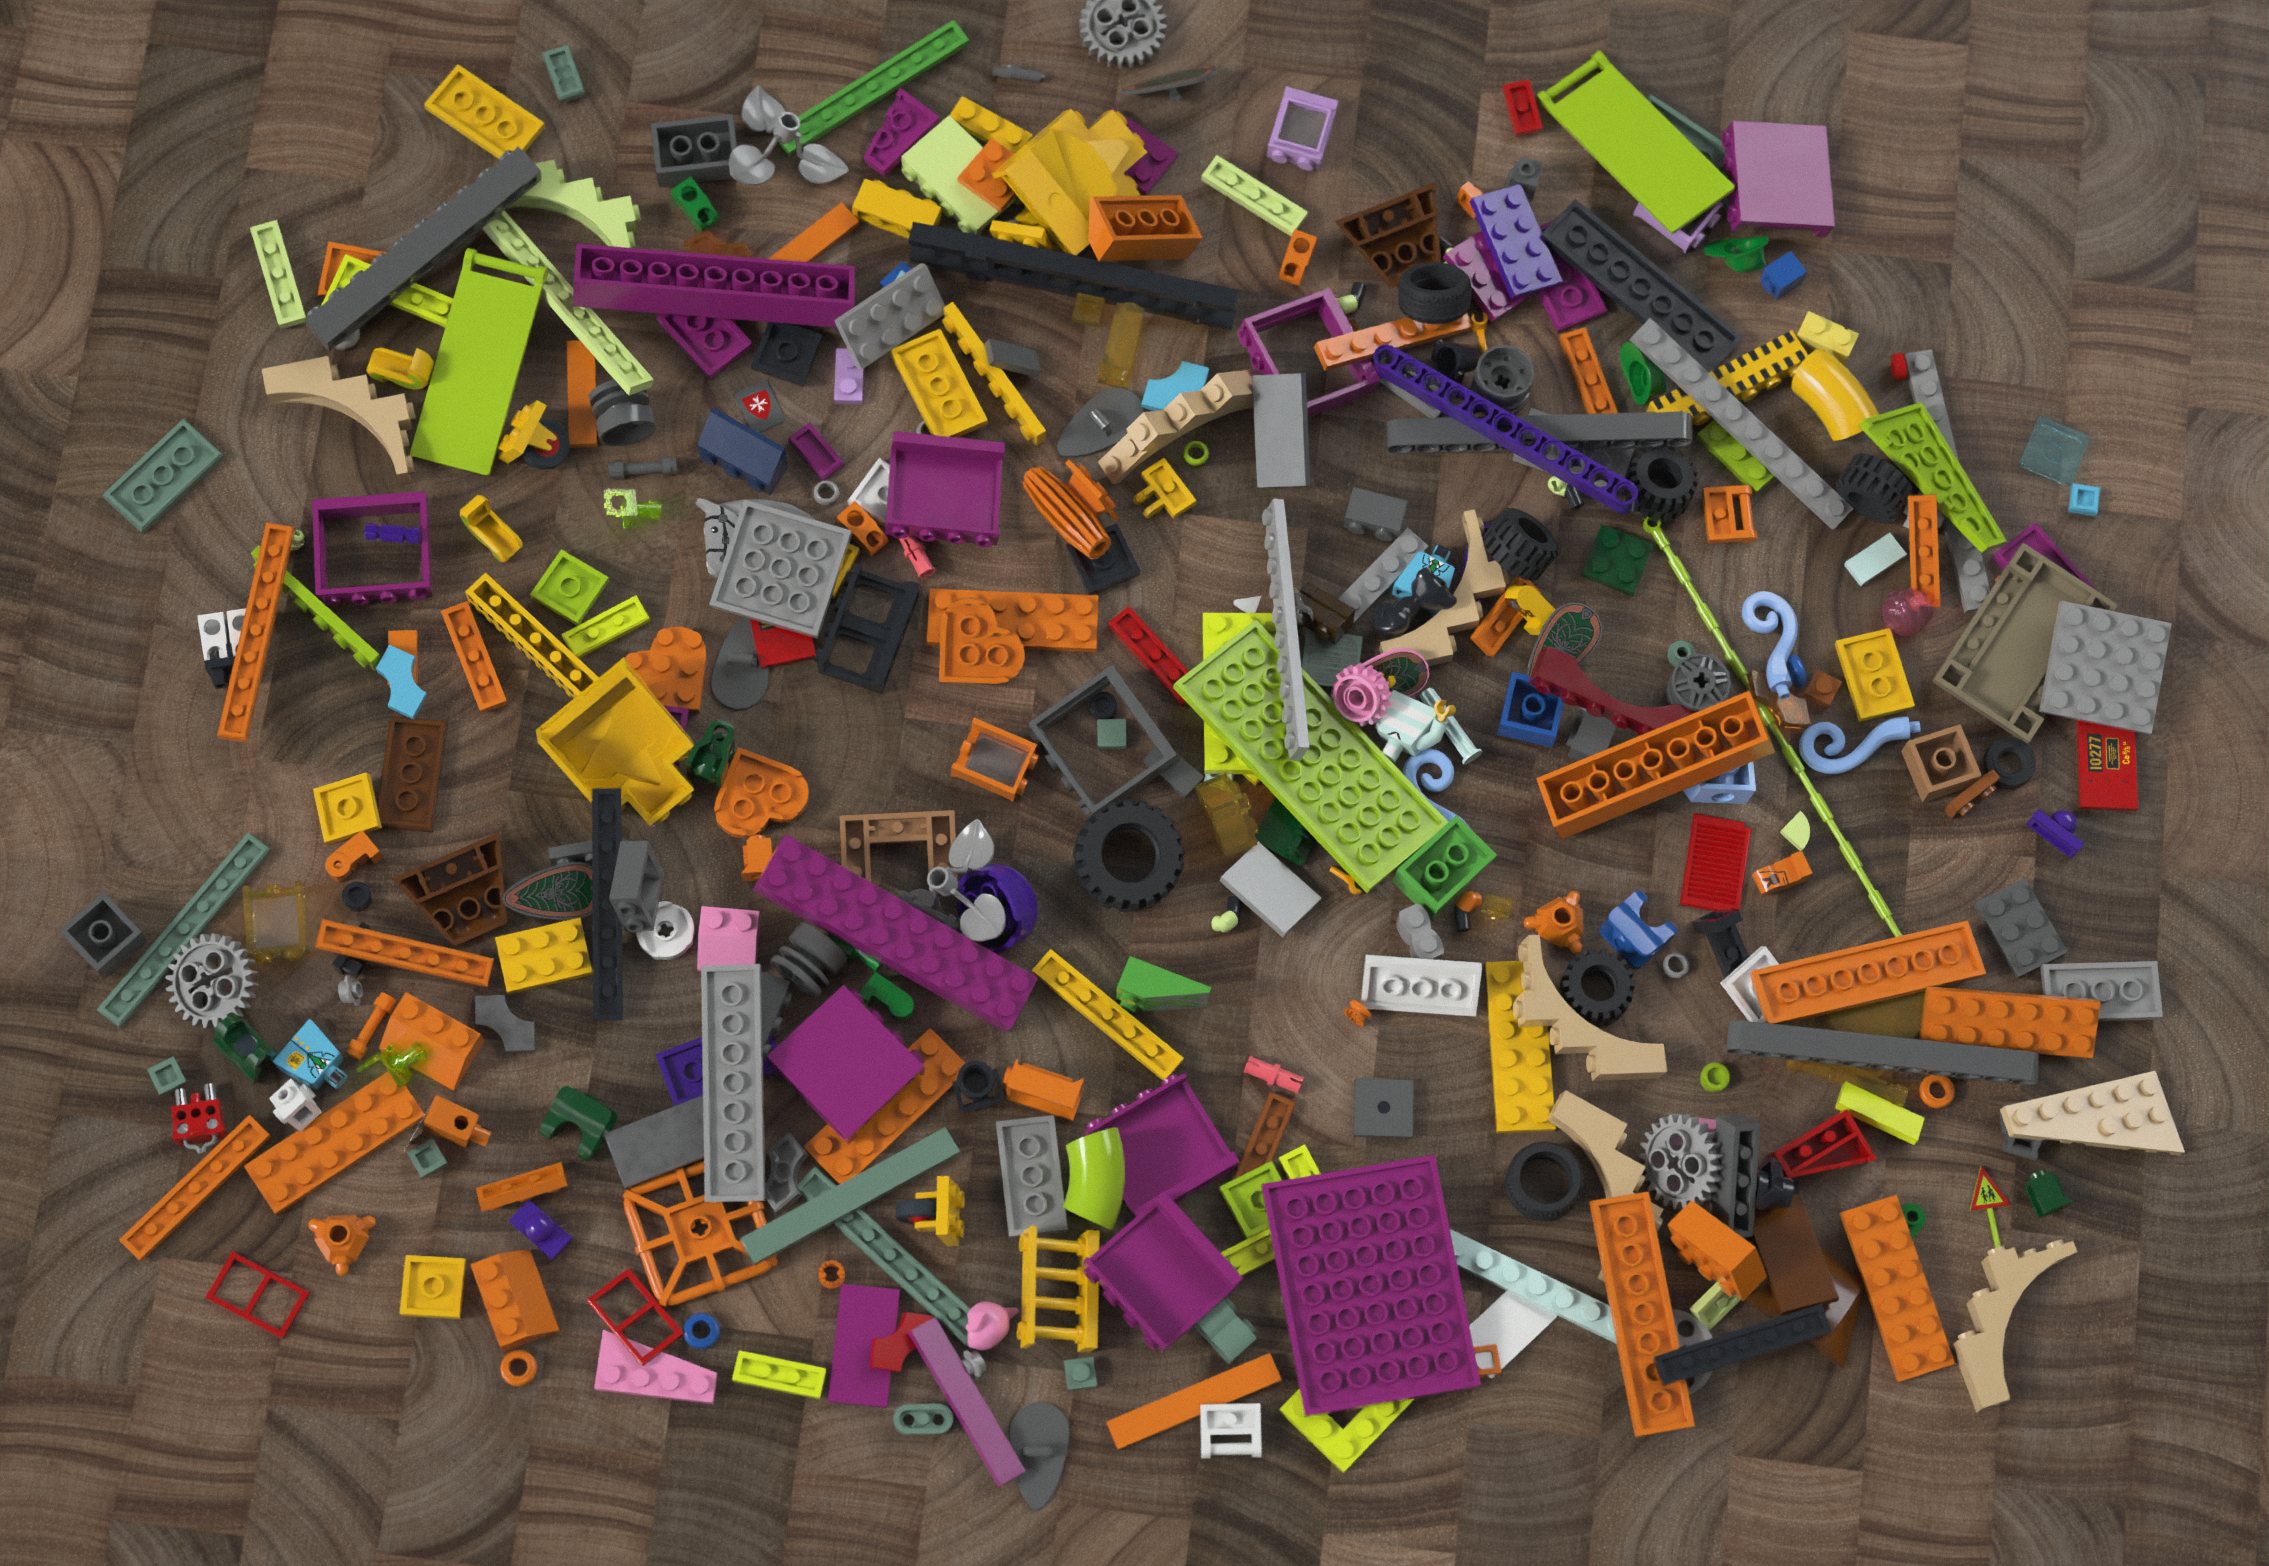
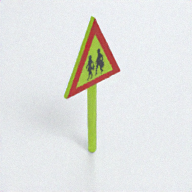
(1988, 1197)

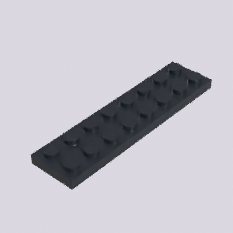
(1639, 285)

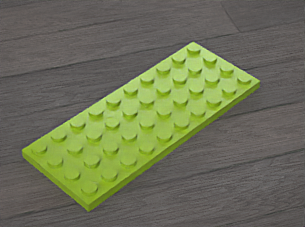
(1342, 785)

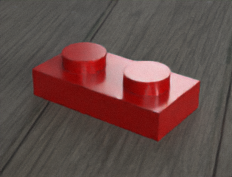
(1522, 108)

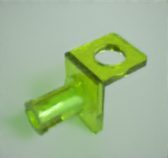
(630, 507)
(396, 1062)

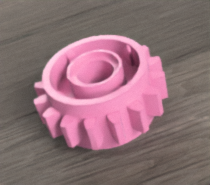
(1370, 684)

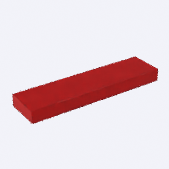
(1149, 650)

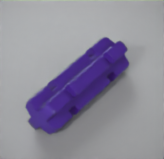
(392, 533)

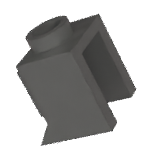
(1525, 173)

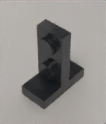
(1723, 938)

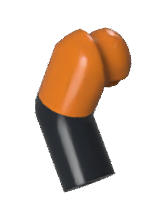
(1463, 907)

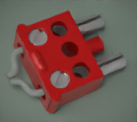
(199, 1129)

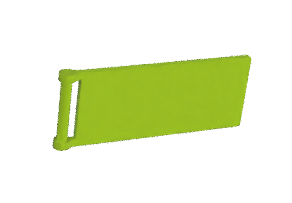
(1636, 144)
(477, 365)

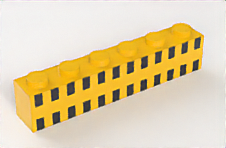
(1742, 376)
(529, 636)

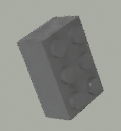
(693, 149)

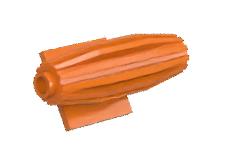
(1072, 507)

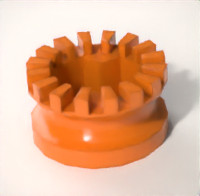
(1357, 1013)
(840, 1273)

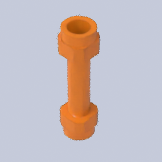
(383, 1005)

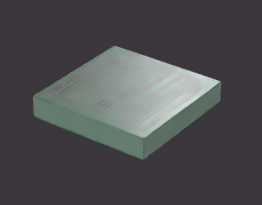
(1325, 660)

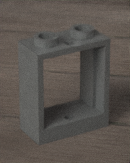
(636, 886)

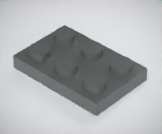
(2020, 928)

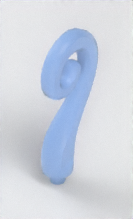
(1776, 671)
(1889, 730)
(1435, 785)

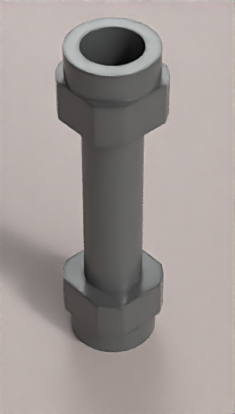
(618, 469)
(950, 921)

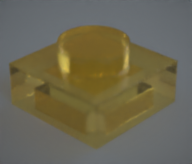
(1088, 310)
(1497, 907)

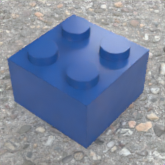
(1529, 713)

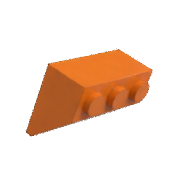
(447, 1042)
(515, 1298)

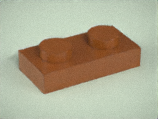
(1982, 788)

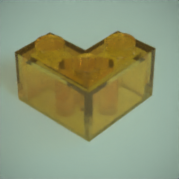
(1228, 814)

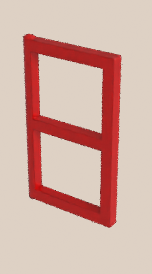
(268, 1276)
(617, 1330)

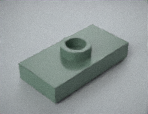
(564, 74)

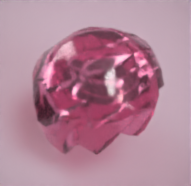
(1906, 611)

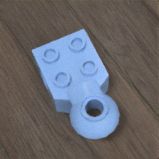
(1731, 787)

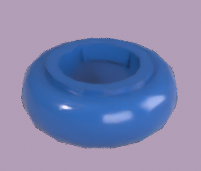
(1796, 671)
(706, 1342)

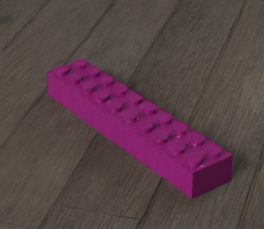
(712, 285)
(895, 933)

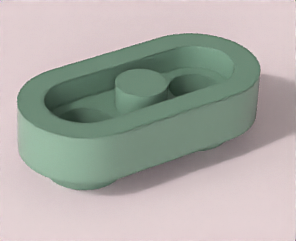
(923, 1419)

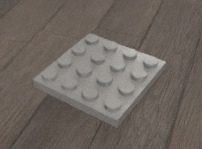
(780, 568)
(2105, 667)

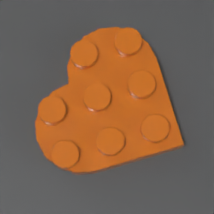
(976, 647)
(674, 667)
(758, 793)

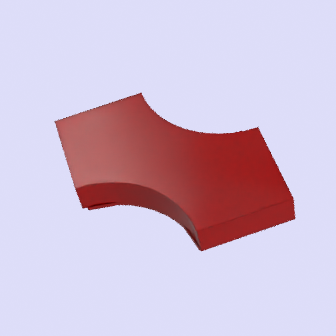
(890, 1351)

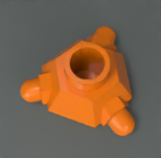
(1560, 922)
(341, 1238)

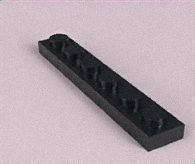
(1742, 1345)

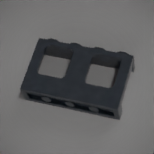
(884, 636)

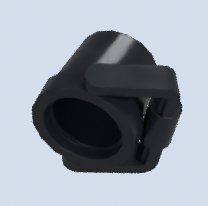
(1454, 359)
(976, 1082)
(1773, 1188)

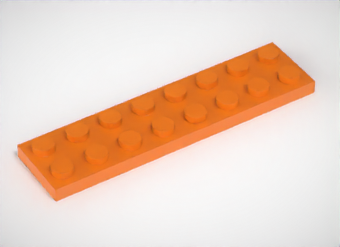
(1867, 973)
(1640, 1310)

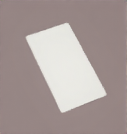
(1510, 1325)

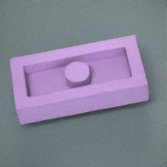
(847, 380)

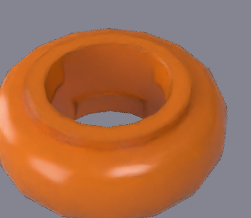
(1931, 1101)
(525, 1378)

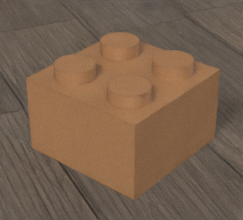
(1941, 763)

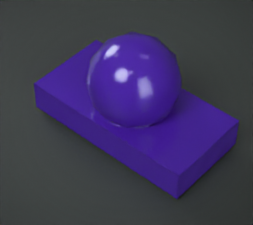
(2057, 830)
(540, 1230)

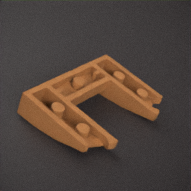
(862, 830)

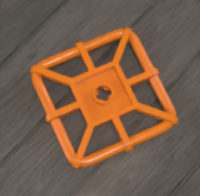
(691, 1246)

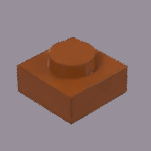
(1822, 688)

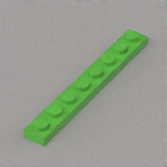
(878, 84)

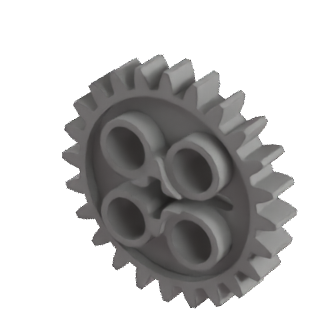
(1123, 28)
(202, 957)
(1681, 1161)

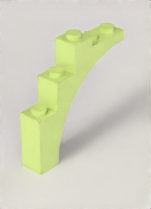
(610, 219)

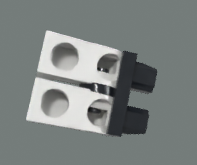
(217, 648)

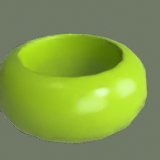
(1195, 444)

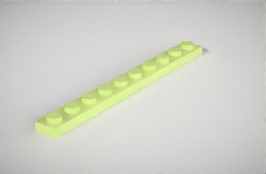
(559, 296)

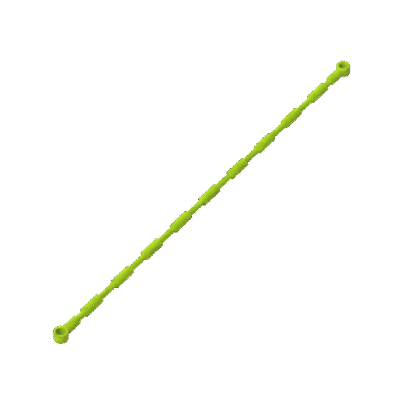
(1770, 721)

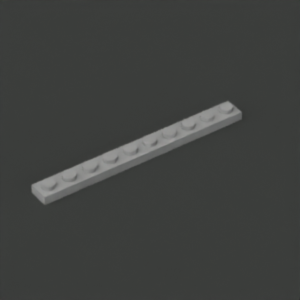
(1741, 424)
(1964, 555)
(1286, 630)

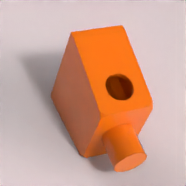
(442, 1120)

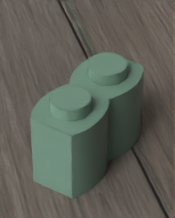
(1226, 1331)

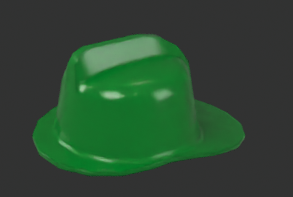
(1740, 253)
(1641, 374)

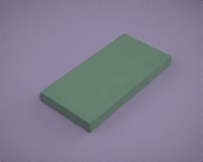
(163, 476)

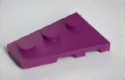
(903, 128)

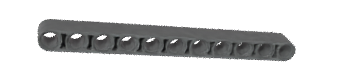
(1574, 430)
(1882, 1052)

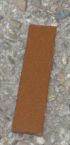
(1266, 1133)

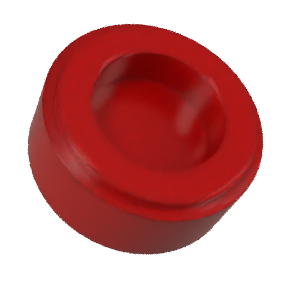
(1898, 366)

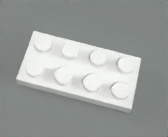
(1421, 985)

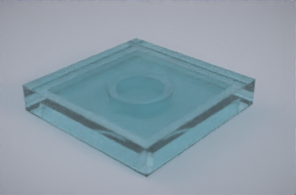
(2054, 451)

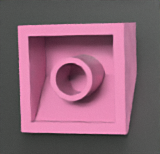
(728, 936)

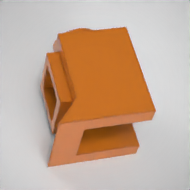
(756, 856)

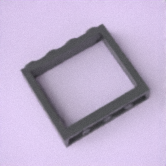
(1073, 701)

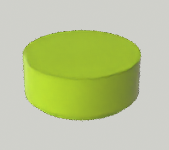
(1715, 1077)

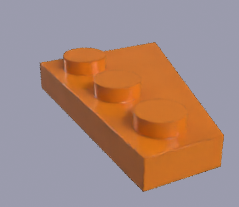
(333, 259)

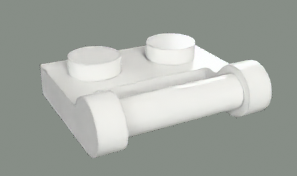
(1230, 1419)

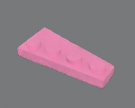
(659, 1378)

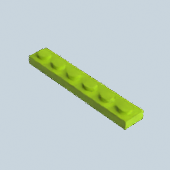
(326, 619)

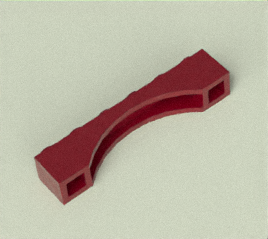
(1561, 676)

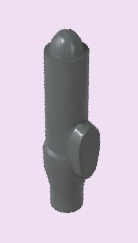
(1019, 73)

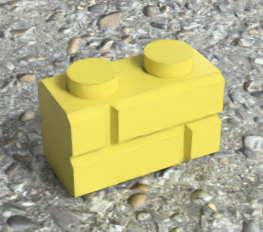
(1824, 334)

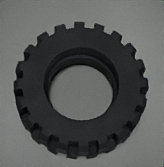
(1156, 828)

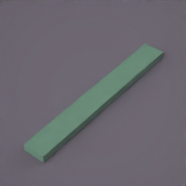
(188, 924)
(849, 1196)
(895, 1261)

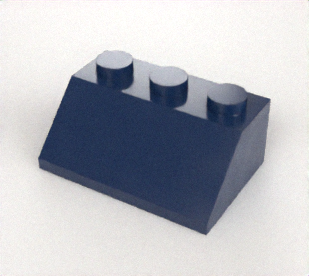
(742, 452)

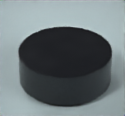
(1102, 706)
(357, 896)

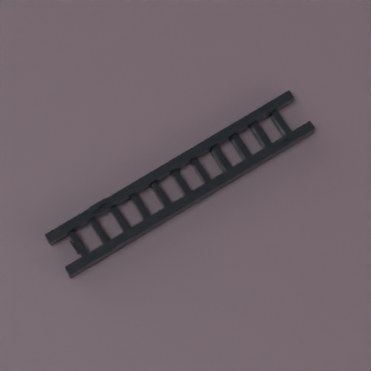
(1070, 274)

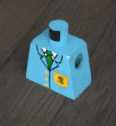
(1435, 562)
(311, 1058)

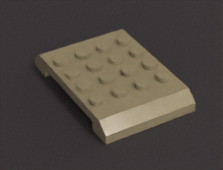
(2007, 644)

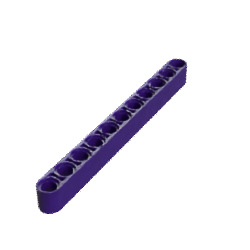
(1510, 440)

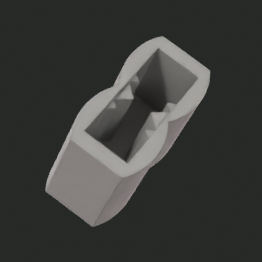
(1416, 931)

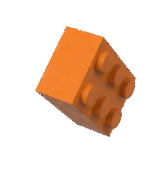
(1716, 1251)

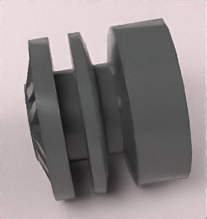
(1504, 377)
(621, 416)
(1686, 692)
(812, 956)

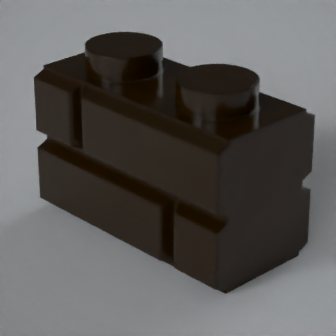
(1330, 615)

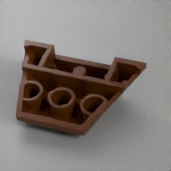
(1396, 233)
(460, 890)
(1840, 1314)

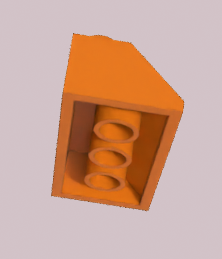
(1141, 228)

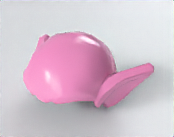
(988, 1324)

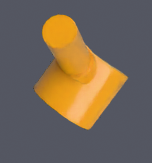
(1479, 328)
(1347, 878)

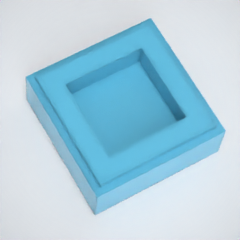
(2084, 499)

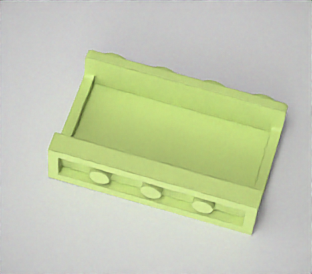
(936, 165)

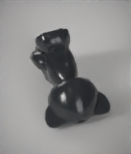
(1427, 592)

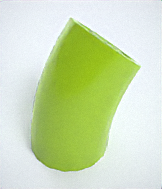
(1096, 1177)

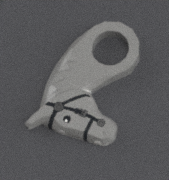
(720, 524)

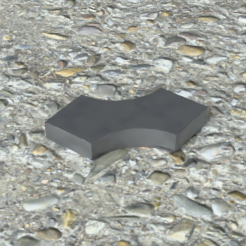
(493, 1014)
(786, 1160)

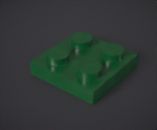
(1617, 560)

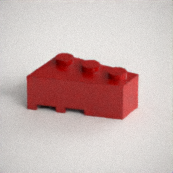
(1824, 1147)

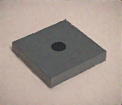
(1383, 1108)

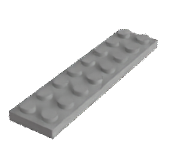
(733, 1083)

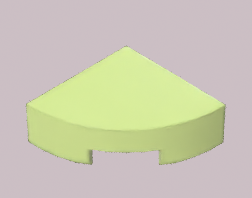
(1797, 831)

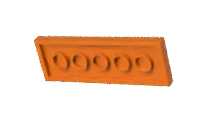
(1039, 619)
(2011, 1021)
(893, 1120)
(334, 1142)
(1897, 1288)

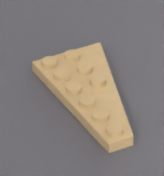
(2105, 1115)

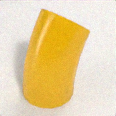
(1833, 394)

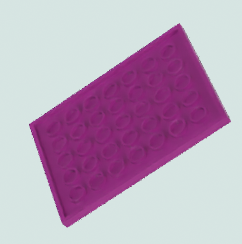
(1370, 1286)

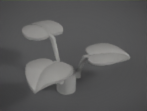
(752, 167)
(970, 850)

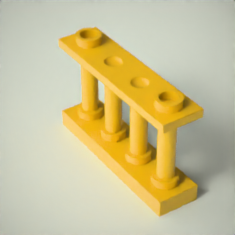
(1084, 1305)

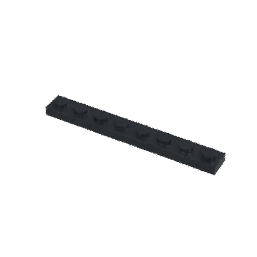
(605, 921)

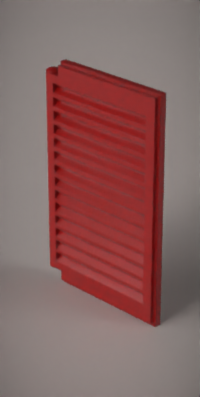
(1715, 863)

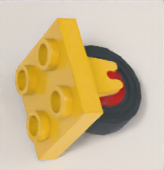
(540, 442)
(936, 1211)

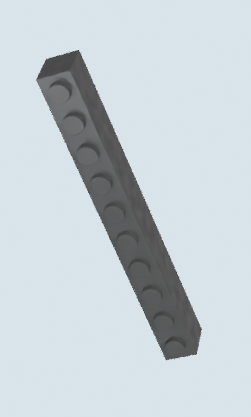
(423, 248)

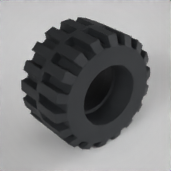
(1670, 468)
(1874, 488)
(1521, 544)
(1607, 967)

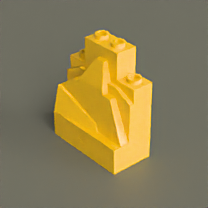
(1068, 167)
(621, 739)

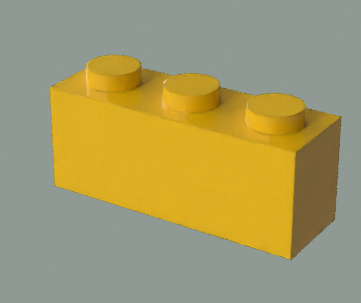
(893, 208)

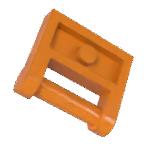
(1721, 517)

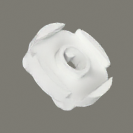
(680, 938)

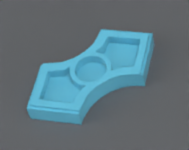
(1162, 392)
(398, 670)

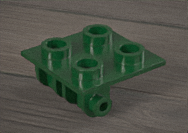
(1285, 834)

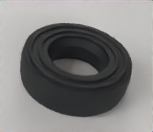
(2019, 749)

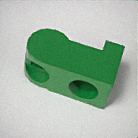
(694, 204)
(889, 997)

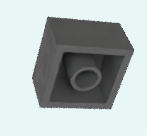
(103, 935)

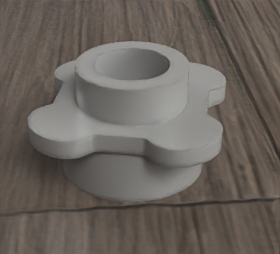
(350, 990)
(973, 1363)

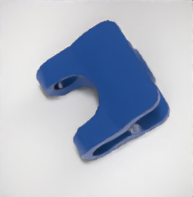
(1631, 936)

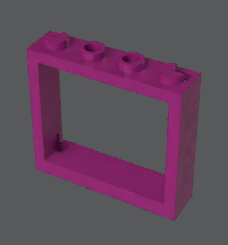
(1337, 325)
(371, 506)

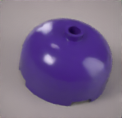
(1012, 891)

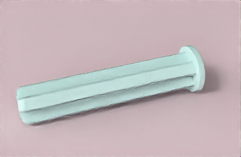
(1453, 730)

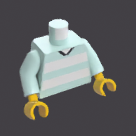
(1411, 724)

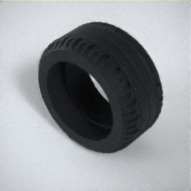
(1434, 293)
(1558, 1155)

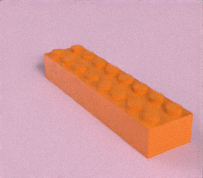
(1655, 765)

